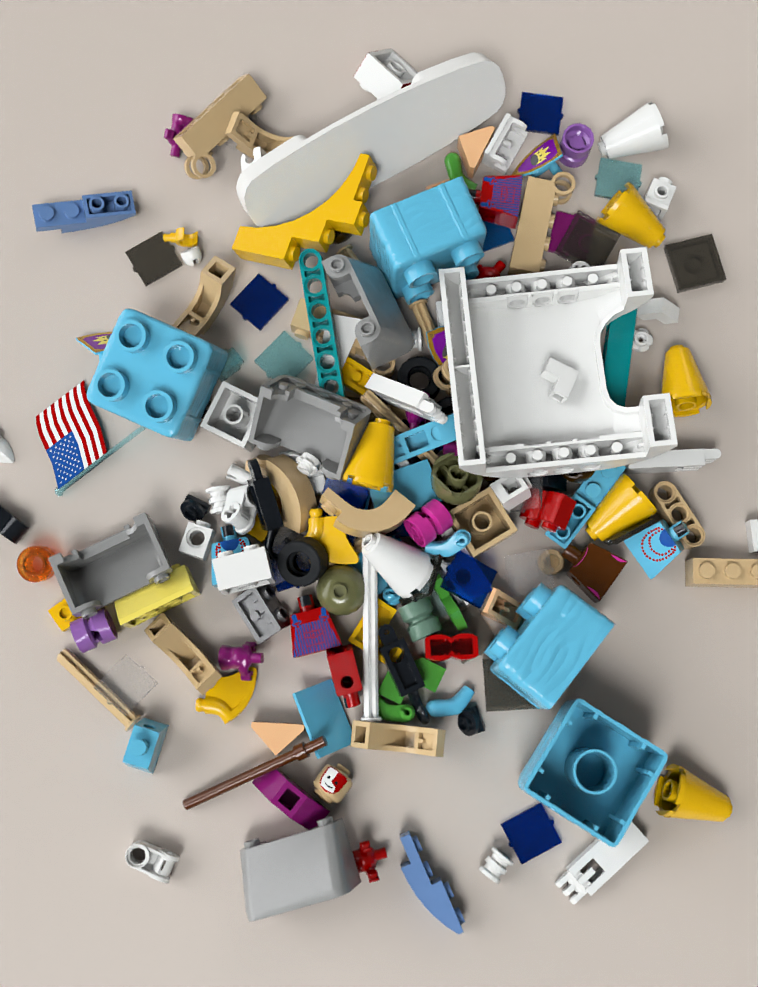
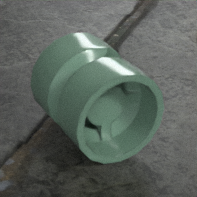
(420, 619)

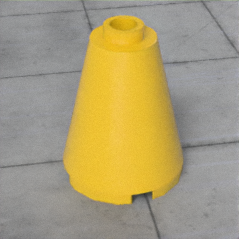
(632, 218)
(684, 382)
(373, 458)
(619, 510)
(689, 797)

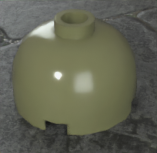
(453, 483)
(341, 589)

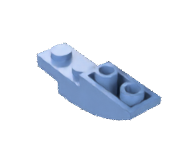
(84, 214)
(432, 893)

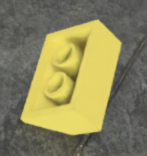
(157, 597)

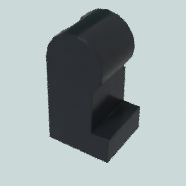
(11, 526)

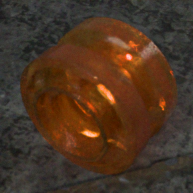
(25, 564)

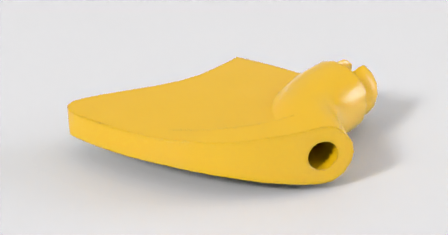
(335, 542)
(228, 697)

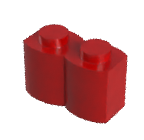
(553, 514)
(459, 647)

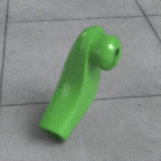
(454, 169)
(397, 713)

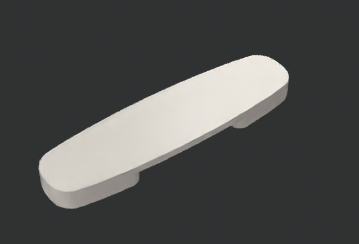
(392, 130)

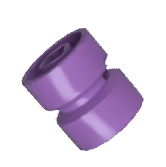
(576, 145)
(93, 630)

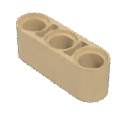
(676, 502)

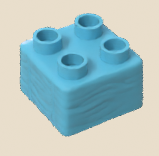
(425, 235)
(156, 375)
(549, 645)
(592, 770)

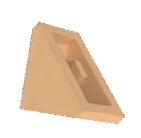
(472, 148)
(501, 608)
(277, 735)

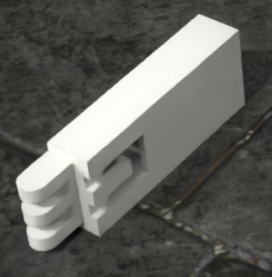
(406, 398)
(675, 461)
(608, 858)

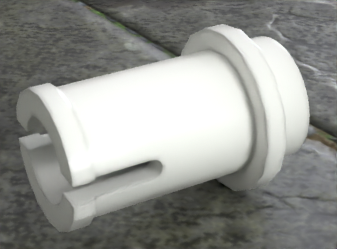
(238, 474)

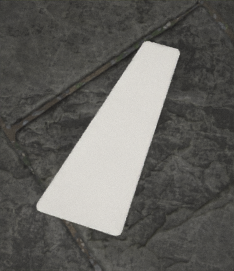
(345, 338)

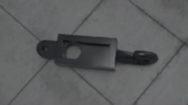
(265, 506)
(403, 673)

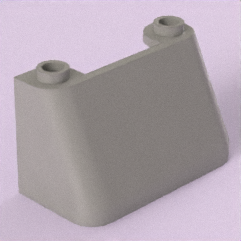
(384, 332)
(308, 421)
(112, 568)
(297, 870)

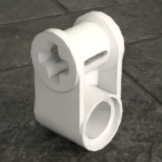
(239, 509)
(153, 861)

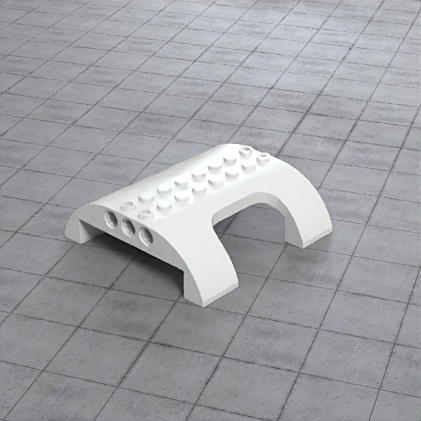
(497, 347)

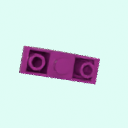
(291, 798)

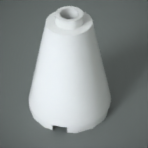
(635, 134)
(398, 563)

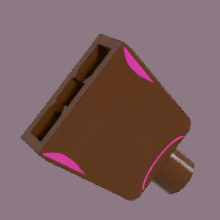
(593, 569)

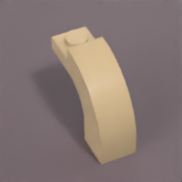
(250, 136)
(211, 295)
(293, 489)
(364, 522)
(183, 653)
(398, 738)

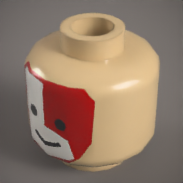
(332, 783)

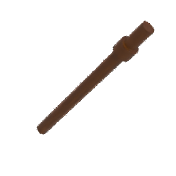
(299, 752)

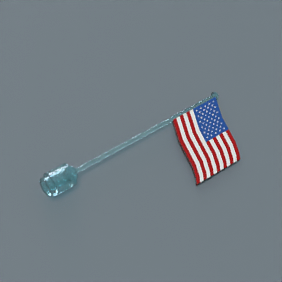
(75, 435)

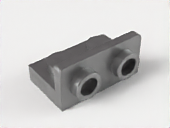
(262, 612)

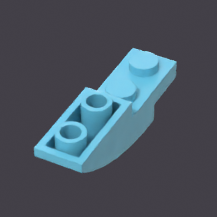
(423, 439)
(587, 499)

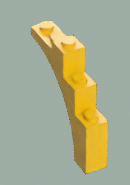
(315, 230)

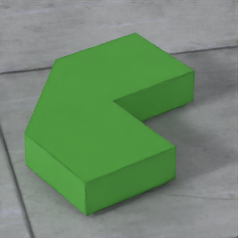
(449, 605)
(429, 671)

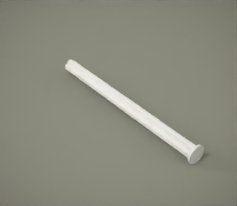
(370, 643)

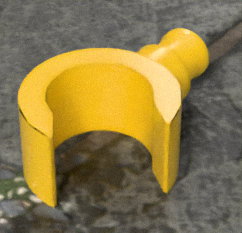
(182, 239)

